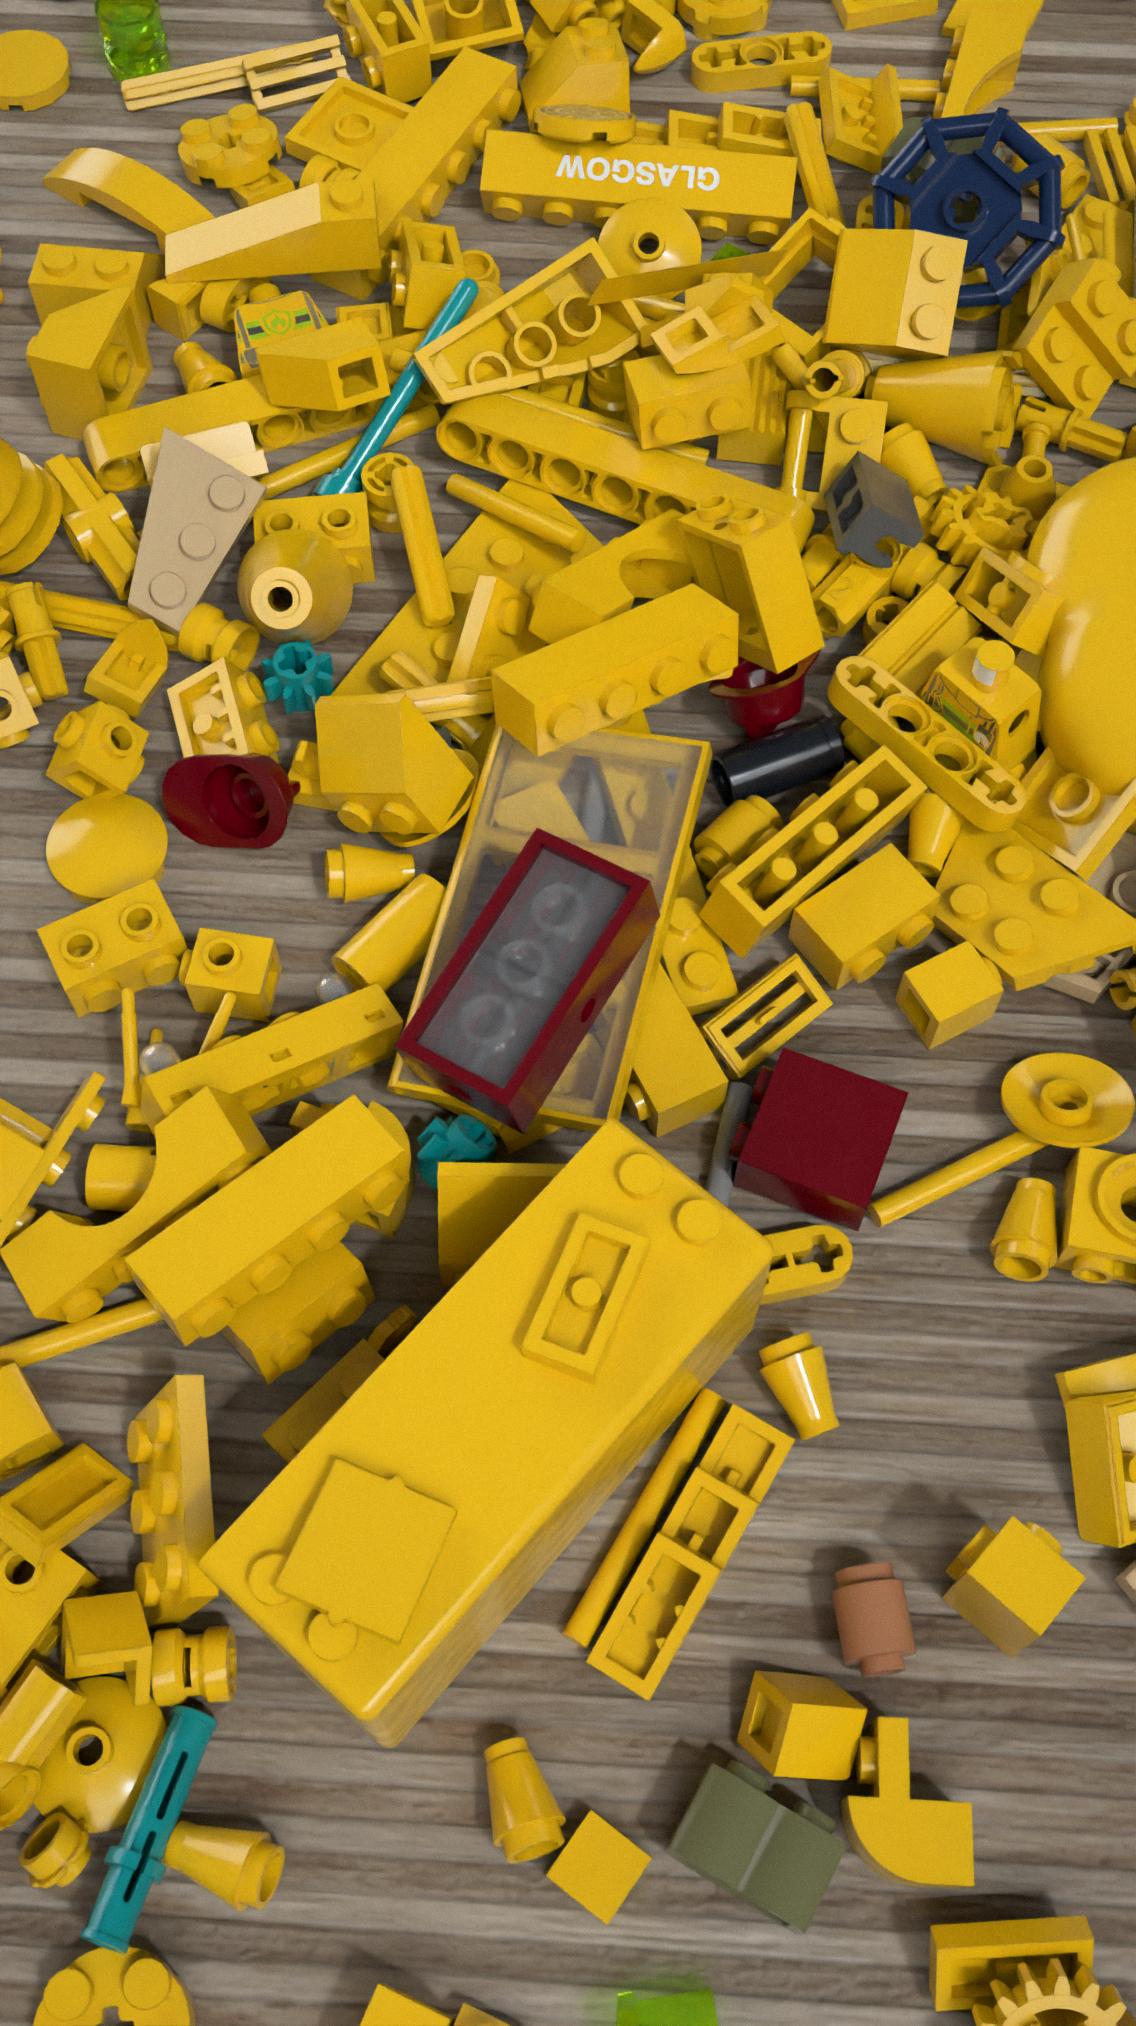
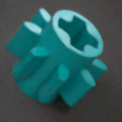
(298, 676)
(454, 1141)

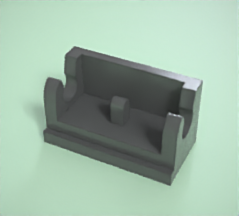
(870, 505)

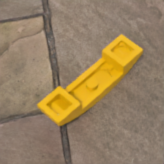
(127, 190)

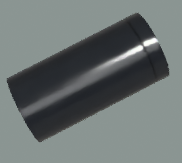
(778, 761)

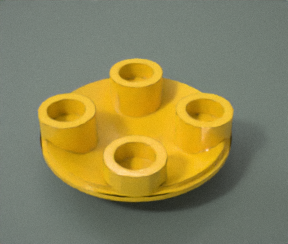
(106, 847)

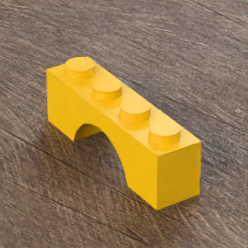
(605, 582)
(72, 1264)

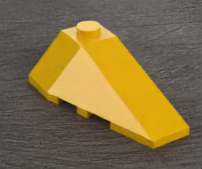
(300, 232)
(534, 332)

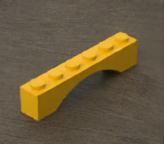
(985, 65)

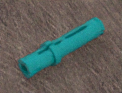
(138, 1857)

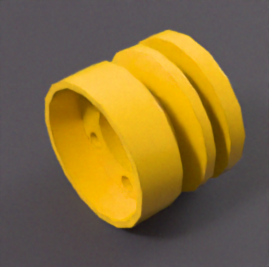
(28, 509)

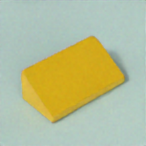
(1104, 1466)

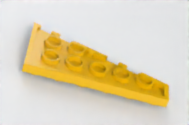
(487, 549)

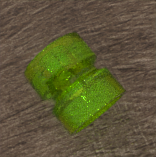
(132, 37)

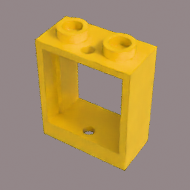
(807, 238)
(755, 568)

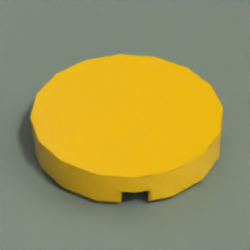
(32, 69)

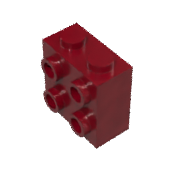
(816, 1138)

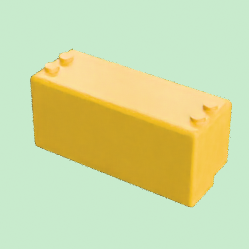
(502, 1435)

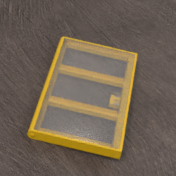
(615, 797)

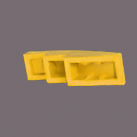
(736, 129)
(690, 1552)

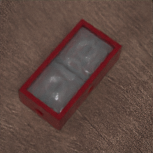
(529, 979)

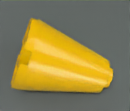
(955, 400)
(310, 571)

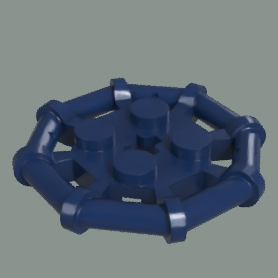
(991, 183)

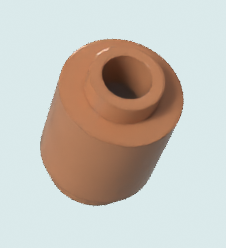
(873, 1619)

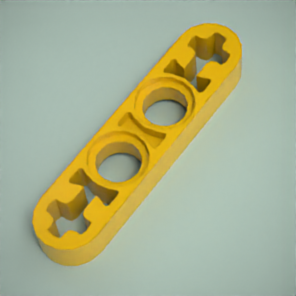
(932, 737)

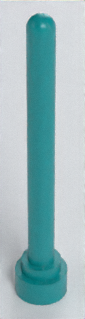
(349, 476)

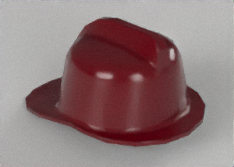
(760, 697)
(229, 799)

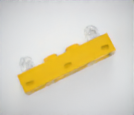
(281, 1060)

